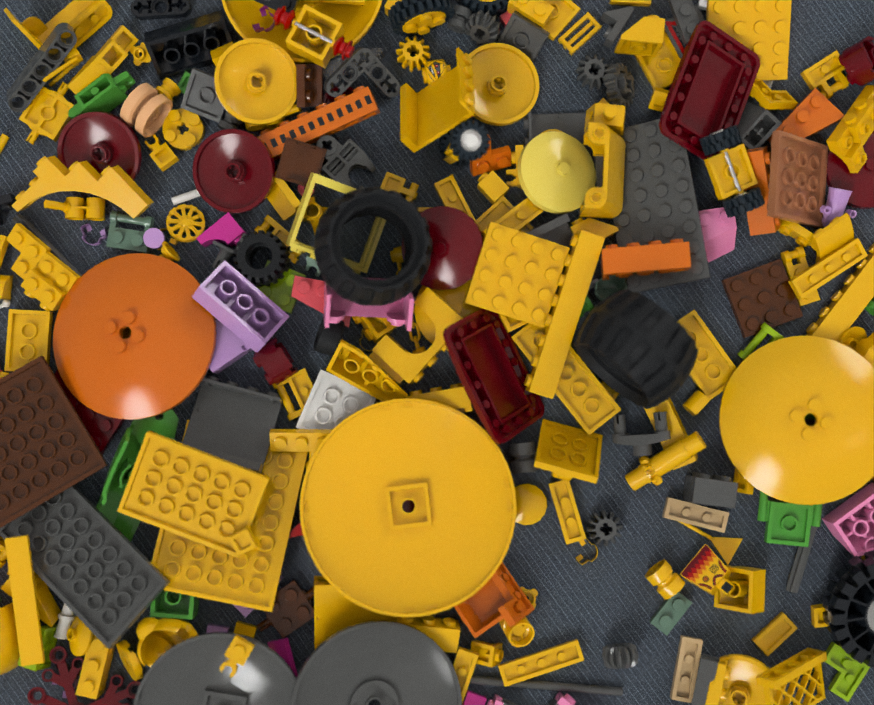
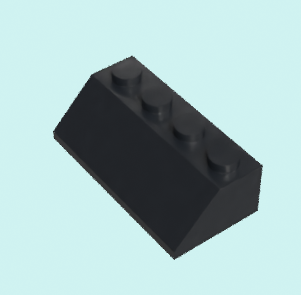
(187, 43)

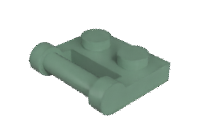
(126, 238)

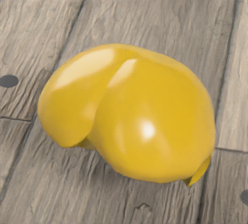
(160, 635)

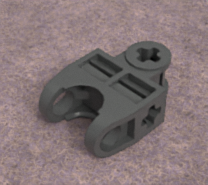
(343, 159)

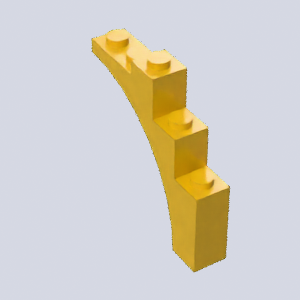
(82, 177)

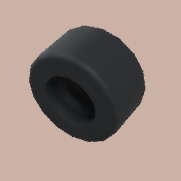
(328, 338)

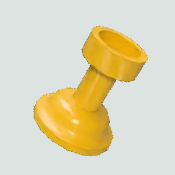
(169, 252)

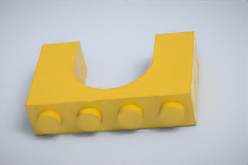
(411, 365)

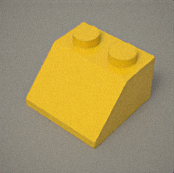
(643, 37)
(748, 591)

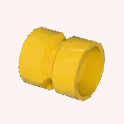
(667, 583)
(519, 634)

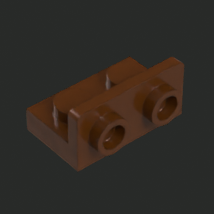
(309, 85)

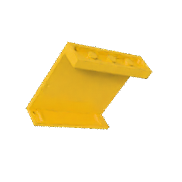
(438, 105)
(337, 612)

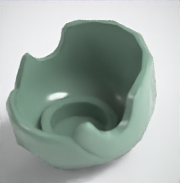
(608, 287)

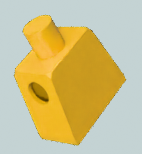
(608, 114)

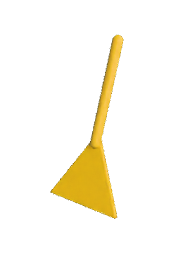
(724, 545)

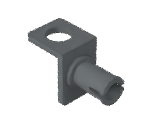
(224, 253)

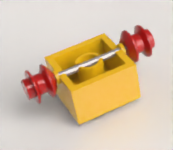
(314, 35)

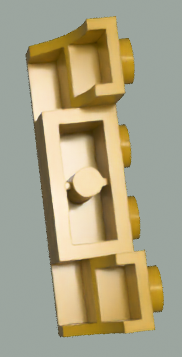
(854, 131)

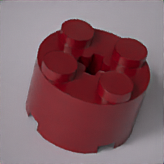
(859, 62)
(275, 362)

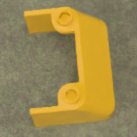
(82, 15)

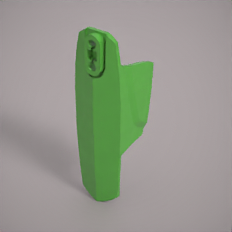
(123, 465)

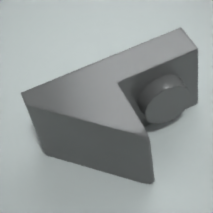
(616, 20)

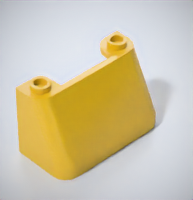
(608, 199)

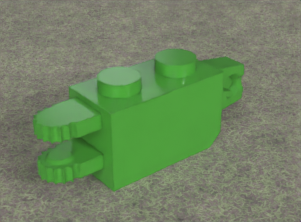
(102, 94)

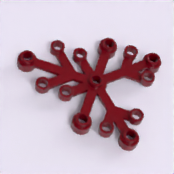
(67, 679)

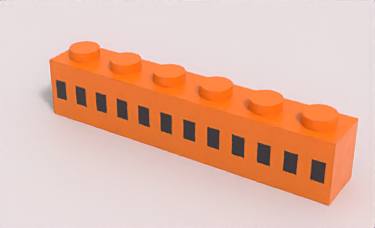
(323, 121)

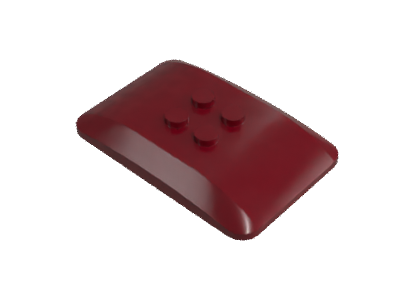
(708, 87)
(492, 374)

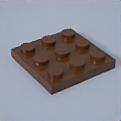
(762, 297)

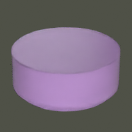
(153, 238)

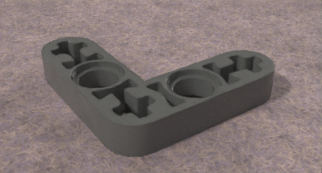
(366, 67)

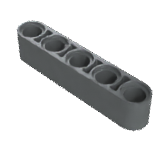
(41, 57)

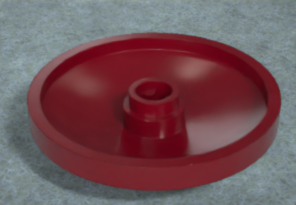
(101, 141)
(233, 171)
(860, 183)
(454, 247)

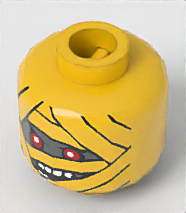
(433, 70)

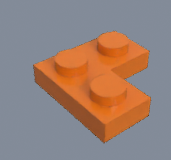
(492, 160)

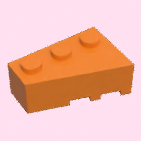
(810, 116)

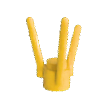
(71, 61)

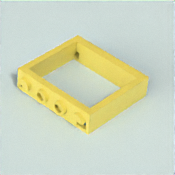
(298, 247)

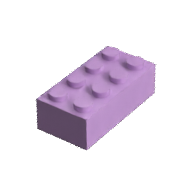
(240, 306)

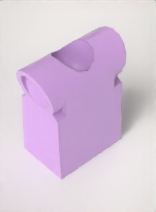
(227, 348)

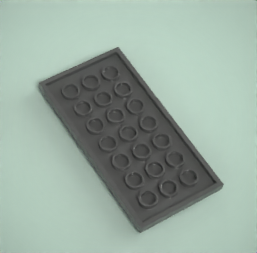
(659, 203)
(89, 564)

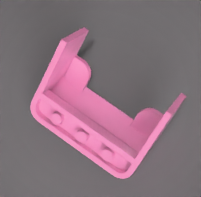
(337, 308)

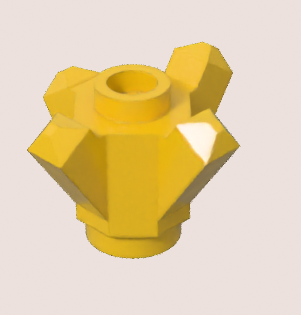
(314, 213)

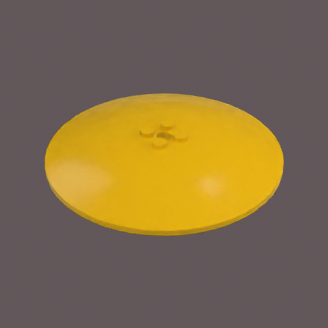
(398, 558)

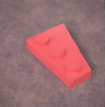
(311, 293)

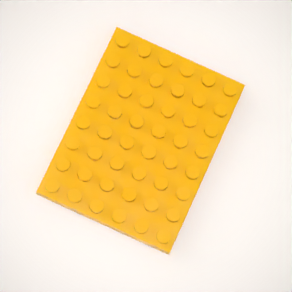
(256, 574)

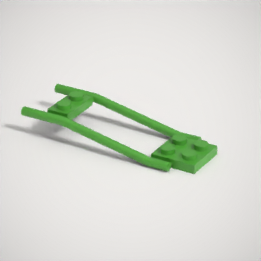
(788, 521)

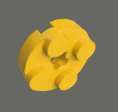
(173, 135)

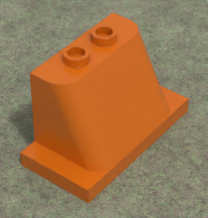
(495, 601)

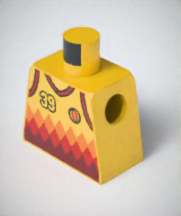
(708, 572)

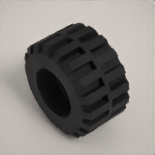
(250, 246)

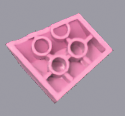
(718, 232)
(854, 522)

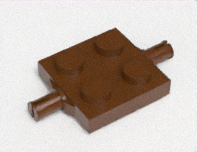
(291, 609)

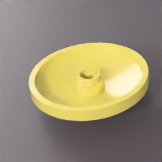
(556, 172)

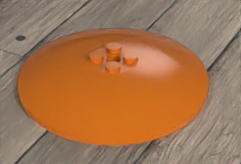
(167, 344)

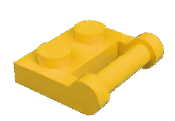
(301, 387)

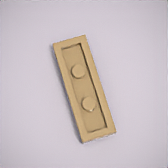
(695, 514)
(686, 668)

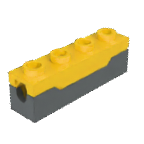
(710, 681)

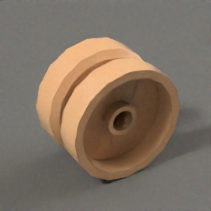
(145, 109)

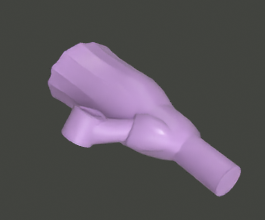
(836, 205)

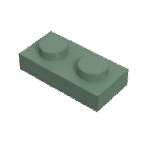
(670, 613)

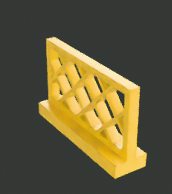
(790, 671)

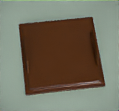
(299, 160)

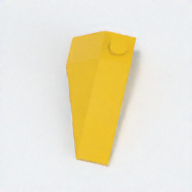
(360, 371)

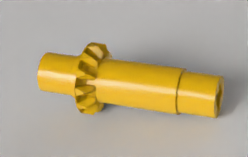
(655, 467)

